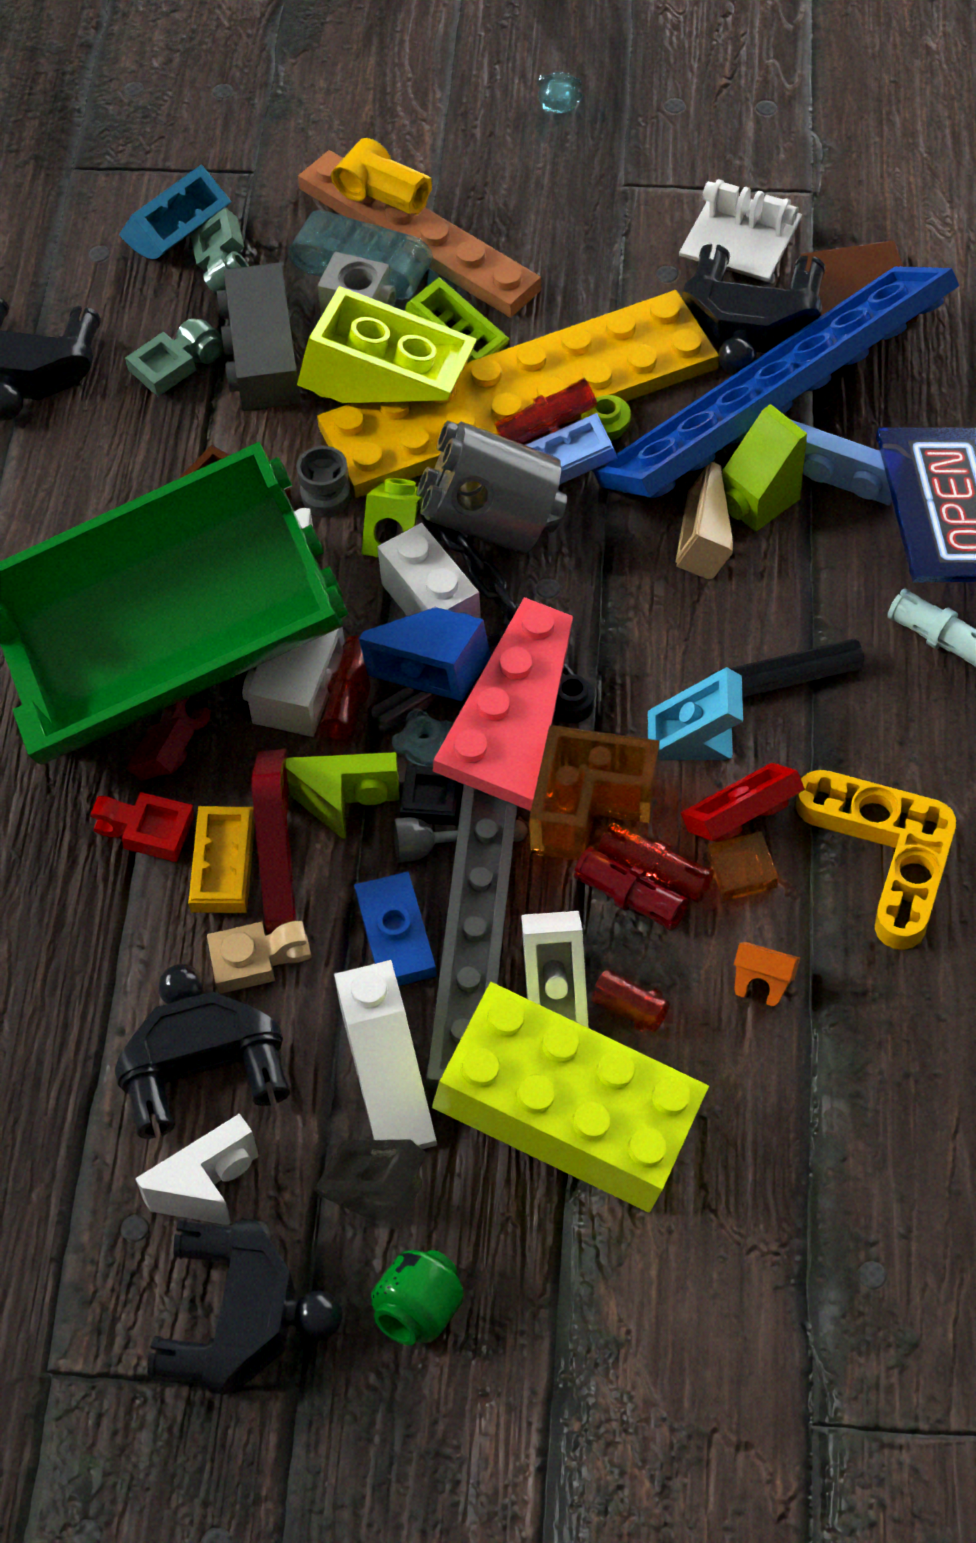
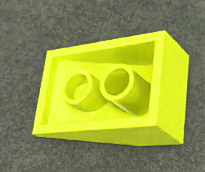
(381, 354)

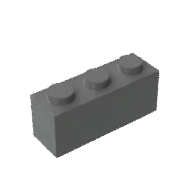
(258, 337)

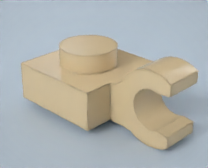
(247, 955)

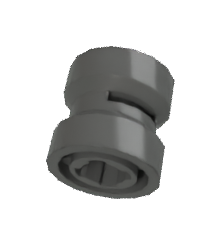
(324, 481)

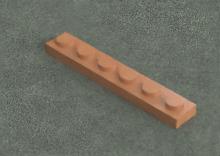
(455, 252)

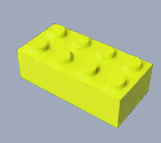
(569, 1096)

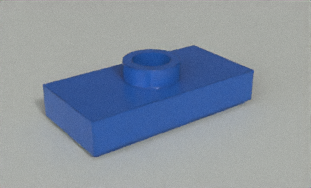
(396, 927)

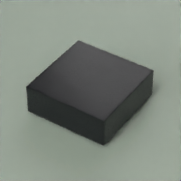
(430, 796)

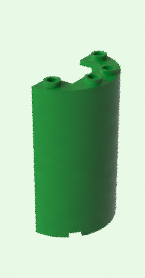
(160, 602)

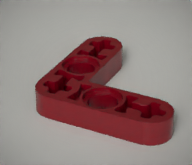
(270, 806)

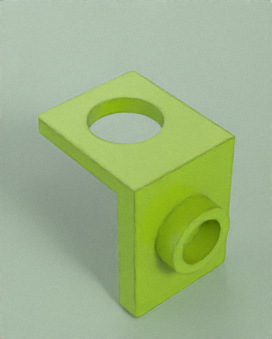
(393, 500)

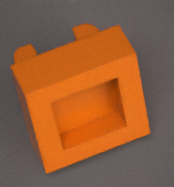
(770, 965)

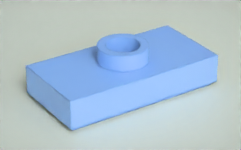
(578, 446)

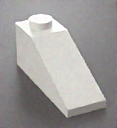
(384, 1054)

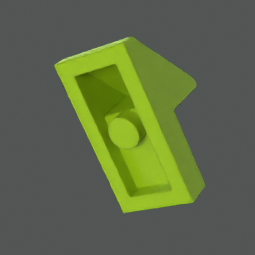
(330, 782)

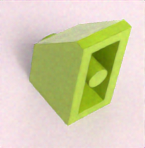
(765, 470)

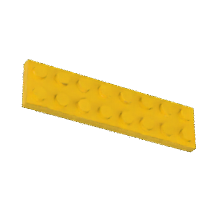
(616, 353)

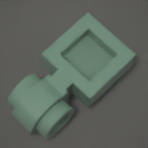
(217, 248)
(168, 361)

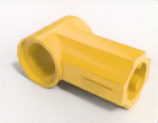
(371, 172)

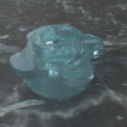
(559, 92)
(421, 750)

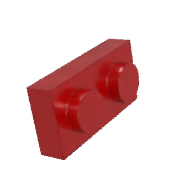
(755, 795)

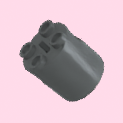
(492, 488)

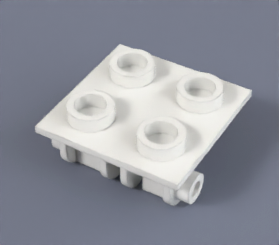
(749, 229)

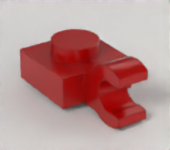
(149, 827)

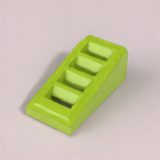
(446, 300)

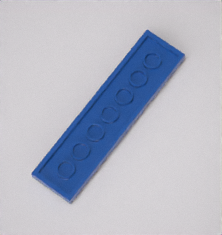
(776, 378)

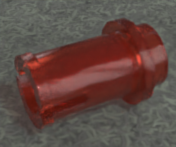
(631, 1001)

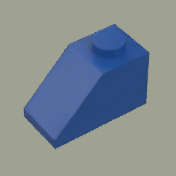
(428, 652)

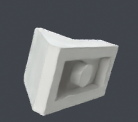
(186, 1180)

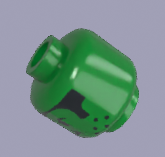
(417, 1296)

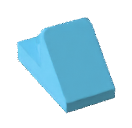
(699, 719)

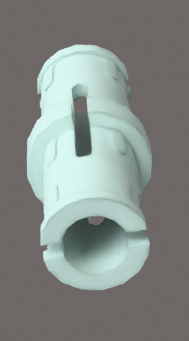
(936, 625)

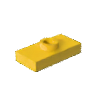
(222, 860)

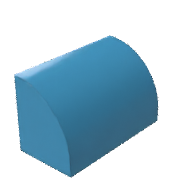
(174, 214)

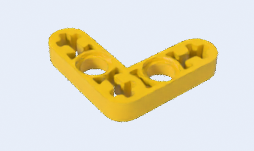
(910, 843)

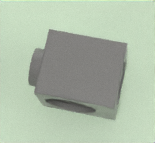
(358, 275)

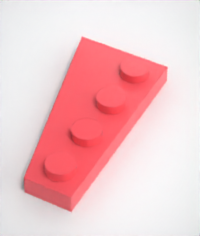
(508, 714)

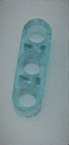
(330, 233)

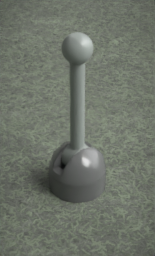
(416, 839)

